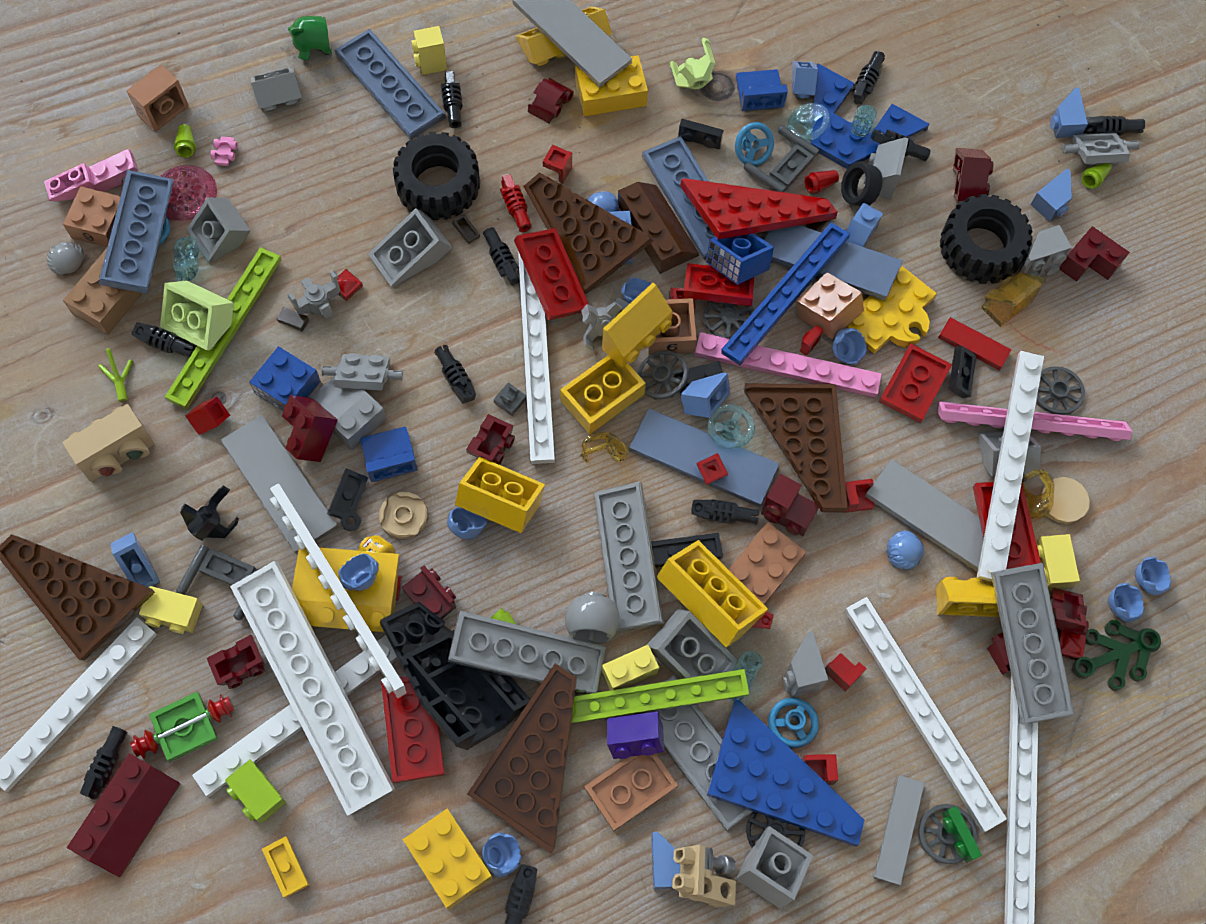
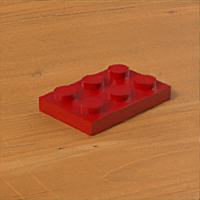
(708, 284)
(915, 383)

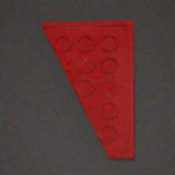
(747, 210)

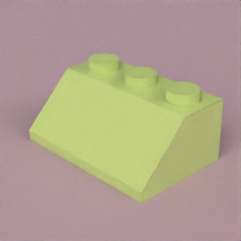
(195, 313)

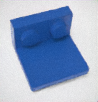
(761, 90)
(388, 454)

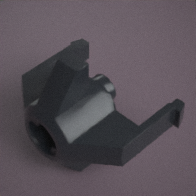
(206, 520)

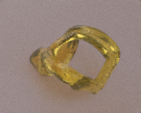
(615, 447)
(1039, 505)

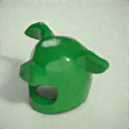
(309, 34)

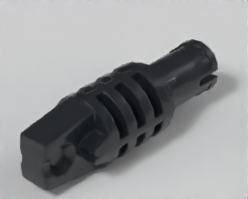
(868, 77)
(452, 99)
(1114, 124)
(912, 149)
(501, 256)
(162, 339)
(455, 375)
(723, 511)
(103, 763)
(521, 894)

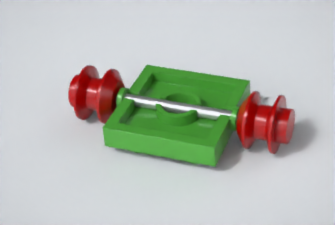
(182, 726)

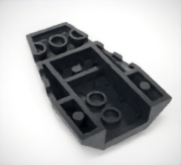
(459, 698)

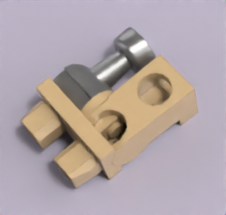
(697, 877)

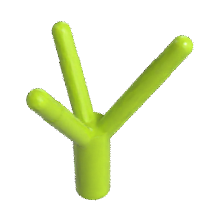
(115, 378)

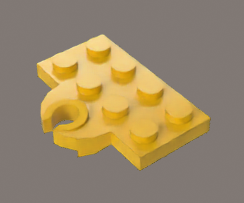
(894, 317)

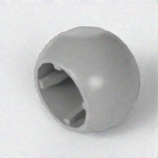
(592, 618)

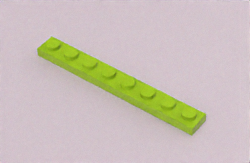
(203, 361)
(660, 696)

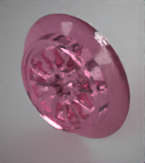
(207, 188)

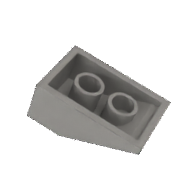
(410, 248)
(355, 410)
(690, 648)

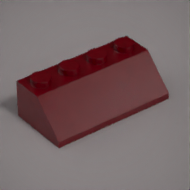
(123, 815)

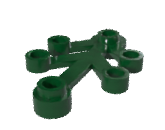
(1119, 652)

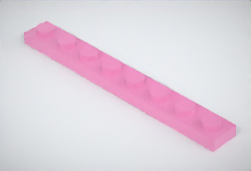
(794, 366)
(1041, 422)

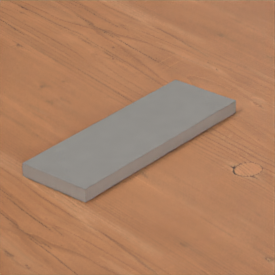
(576, 37)
(267, 463)
(929, 513)
(629, 556)
(1032, 643)
(524, 651)
(694, 749)

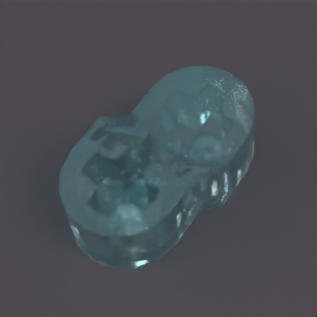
(863, 128)
(185, 258)
(752, 664)

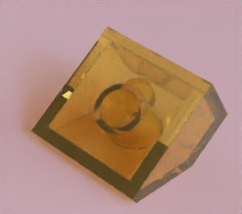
(1012, 297)

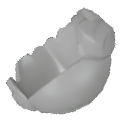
(65, 258)

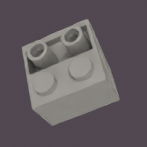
(1046, 252)

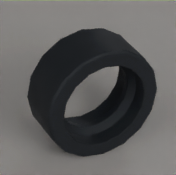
(850, 184)

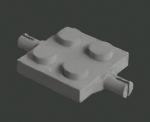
(1101, 148)
(362, 372)

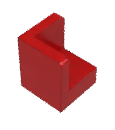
(558, 161)
(207, 415)
(856, 495)
(844, 672)
(824, 766)

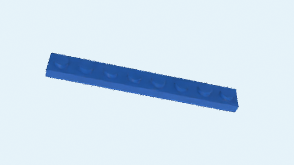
(785, 294)

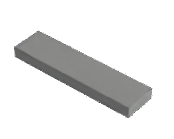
(898, 830)

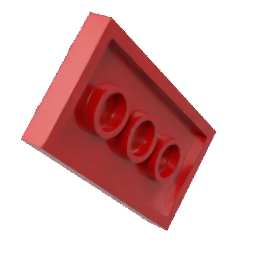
(551, 273)
(1023, 543)
(411, 737)

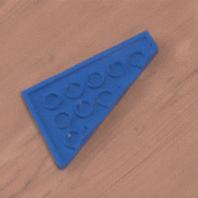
(770, 779)

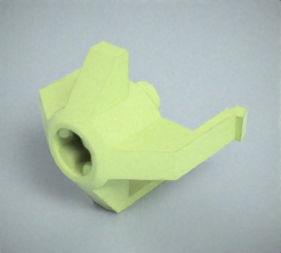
(695, 72)

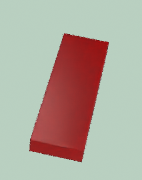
(983, 347)

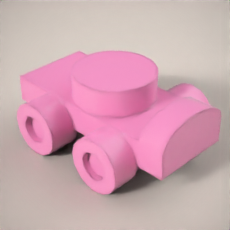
(224, 153)

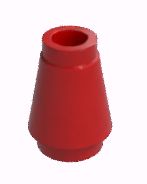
(819, 181)

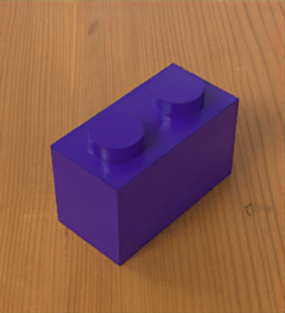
(635, 735)

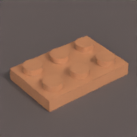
(767, 562)
(630, 788)

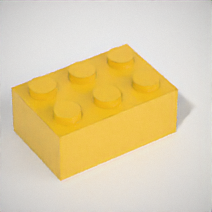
(621, 92)
(602, 393)
(499, 494)
(447, 859)

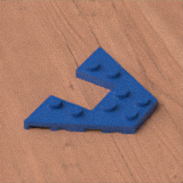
(838, 141)

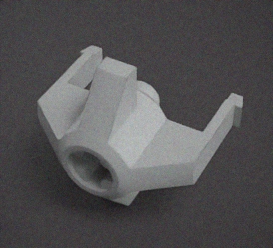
(316, 297)
(599, 319)

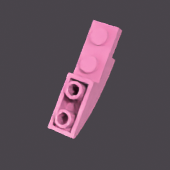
(99, 177)

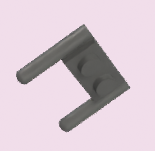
(790, 166)
(218, 567)

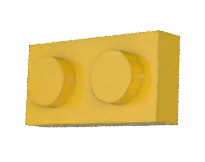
(285, 867)

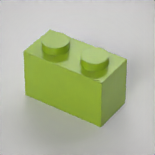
(255, 792)

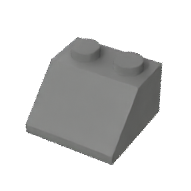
(275, 88)
(889, 160)
(218, 228)
(990, 447)
(806, 670)
(775, 868)

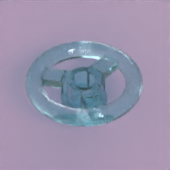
(805, 115)
(730, 435)

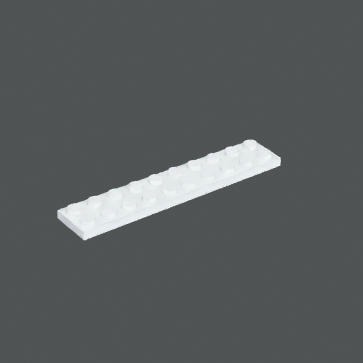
(312, 688)

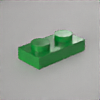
(965, 843)

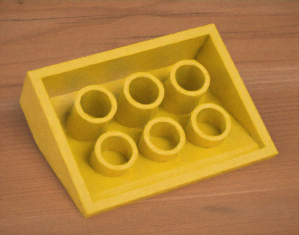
(371, 603)

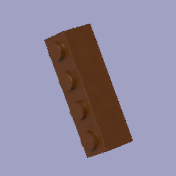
(655, 217)

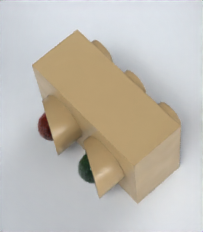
(109, 443)

